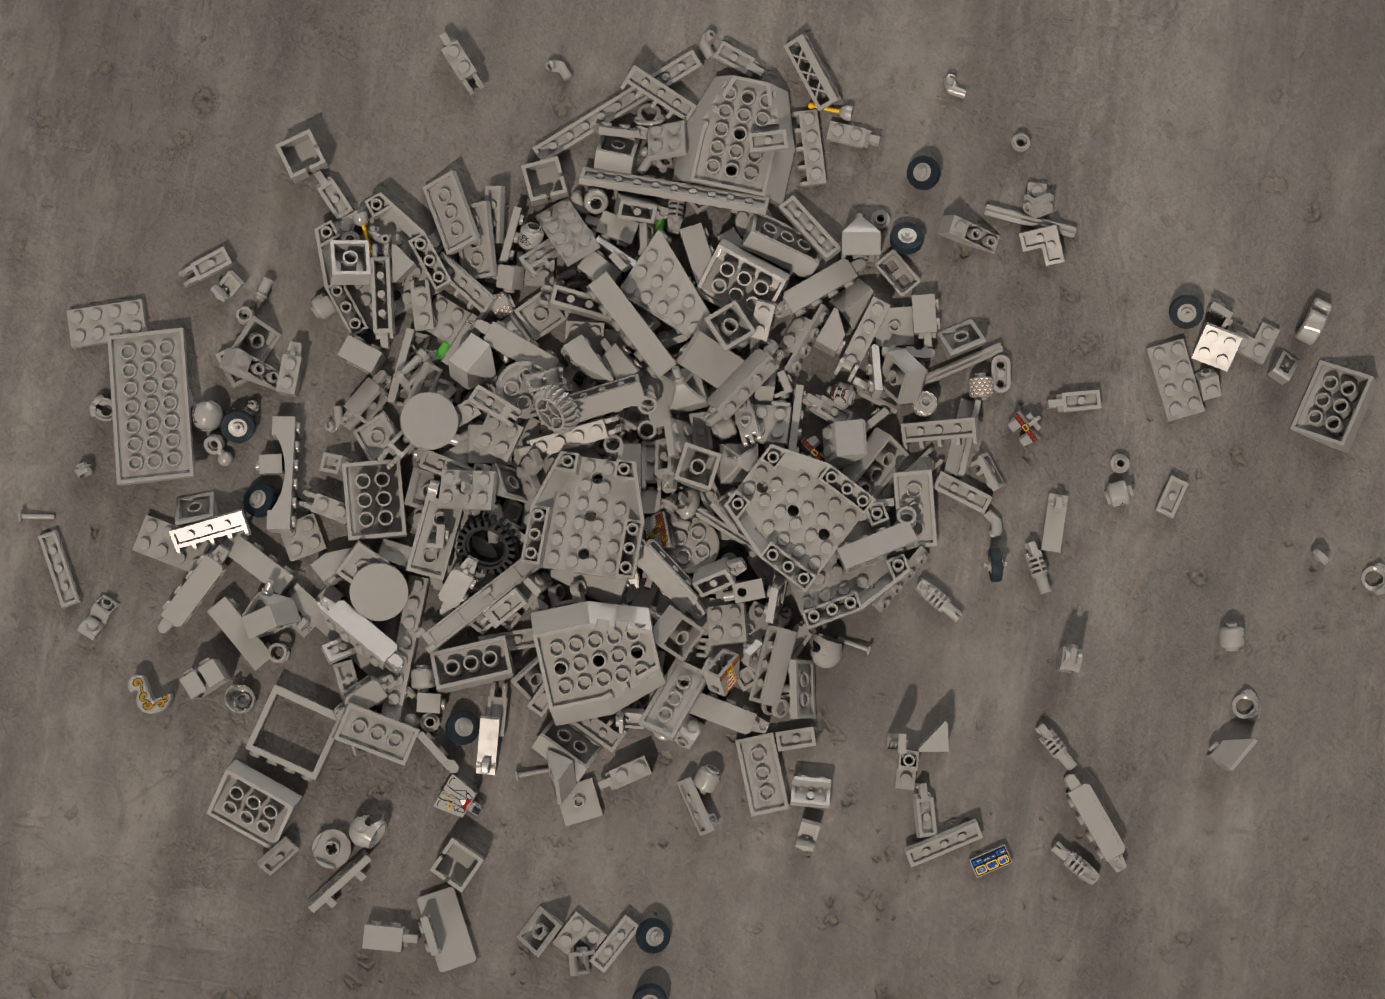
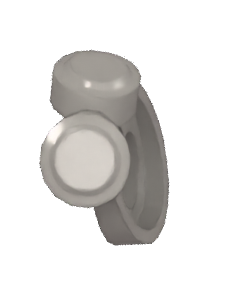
(94, 412)

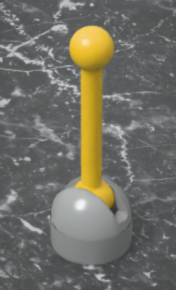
(845, 112)
(362, 219)

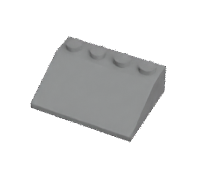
(740, 277)
(1334, 405)
(374, 500)
(254, 804)

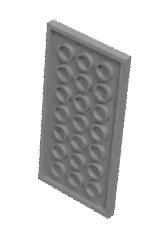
(151, 406)

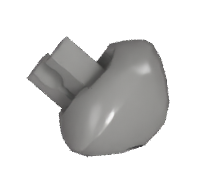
(687, 502)

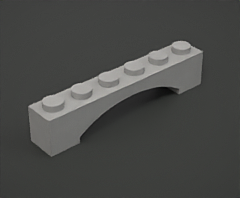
(281, 517)

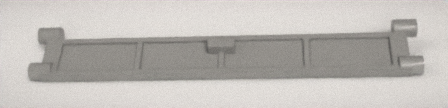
(476, 605)
(307, 606)

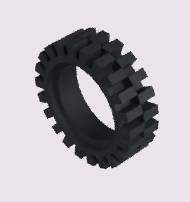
(490, 524)

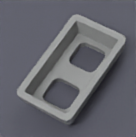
(903, 269)

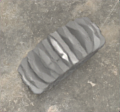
(556, 409)

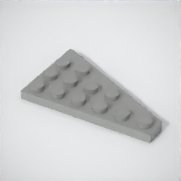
(665, 290)

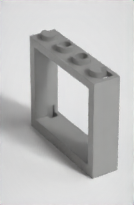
(274, 759)

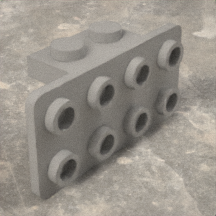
(445, 929)

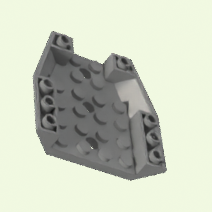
(715, 148)
(355, 301)
(823, 499)
(559, 525)
(838, 594)
(578, 634)

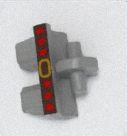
(1020, 421)
(808, 448)

